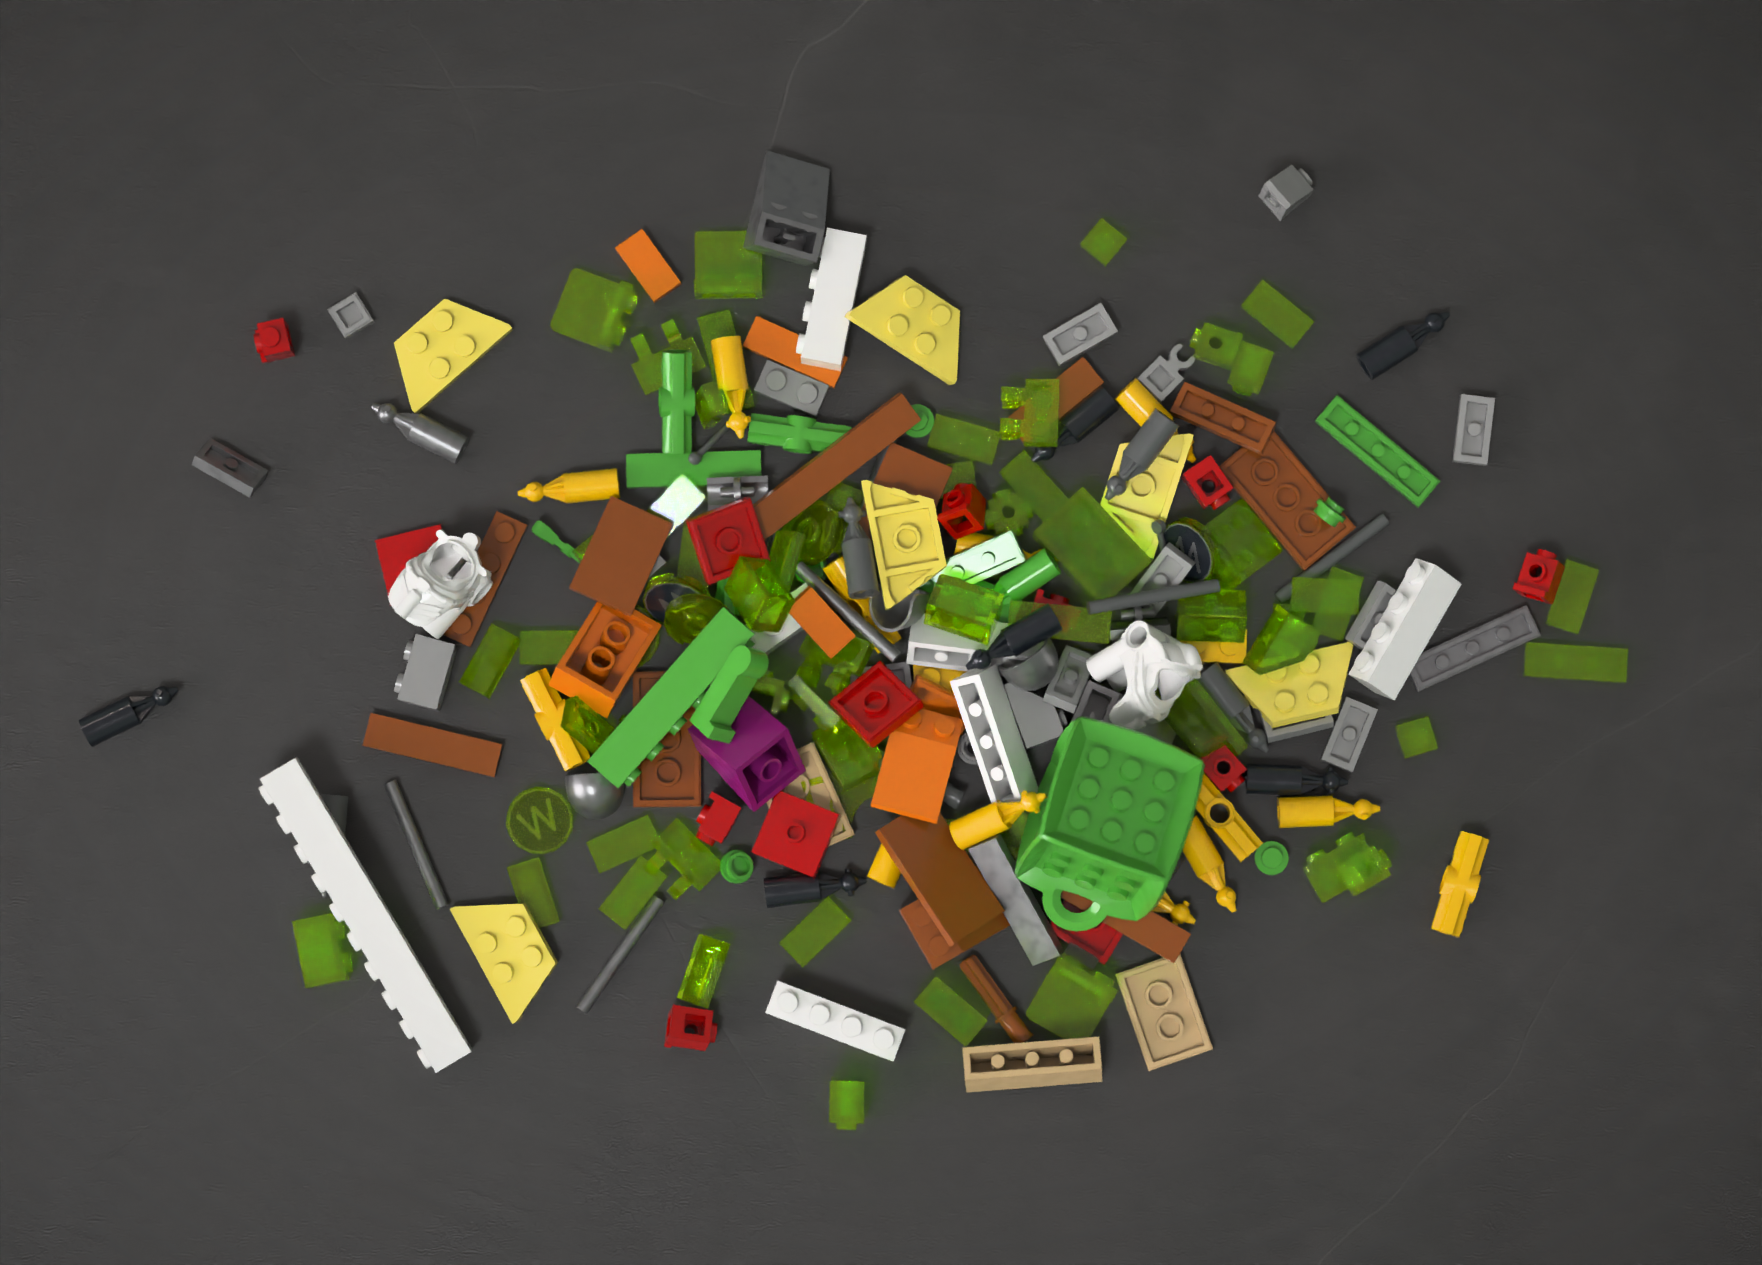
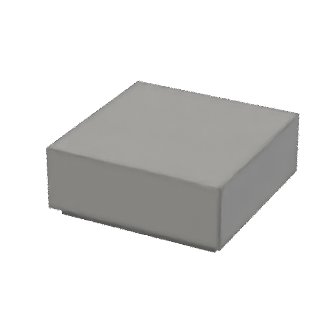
(350, 315)

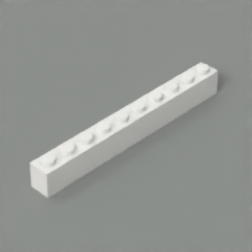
(365, 914)

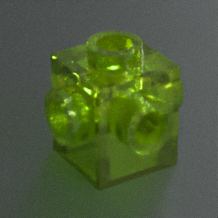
(993, 514)

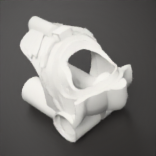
(434, 588)
(1141, 663)

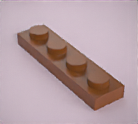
(496, 556)

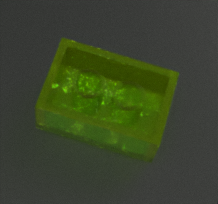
(1091, 547)

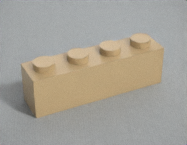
(1032, 1064)

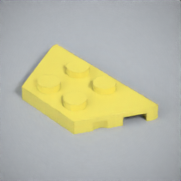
(914, 325)
(444, 348)
(1148, 493)
(903, 540)
(1299, 690)
(508, 951)

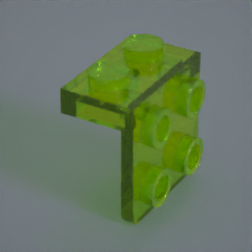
(594, 309)
(1071, 999)

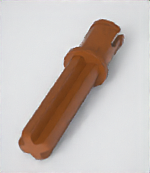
(995, 1000)

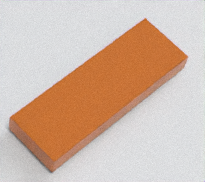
(780, 347)

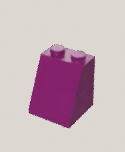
(757, 759)

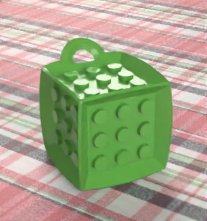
(1108, 822)

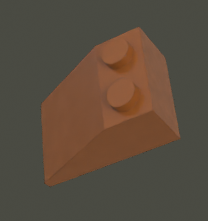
(933, 943)

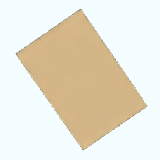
(821, 793)
(1163, 1012)

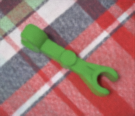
(547, 535)

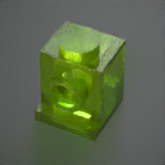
(1221, 357)
(1350, 872)

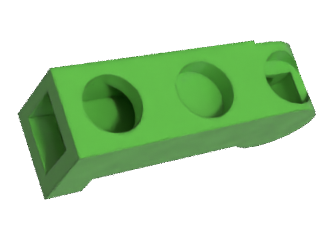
(729, 693)

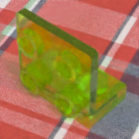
(725, 267)
(1242, 544)

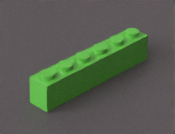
(669, 700)

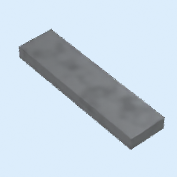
(1474, 647)
(1017, 900)

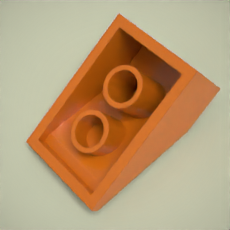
(604, 657)
(918, 766)

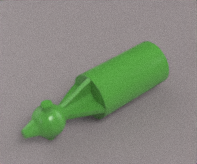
(1028, 577)

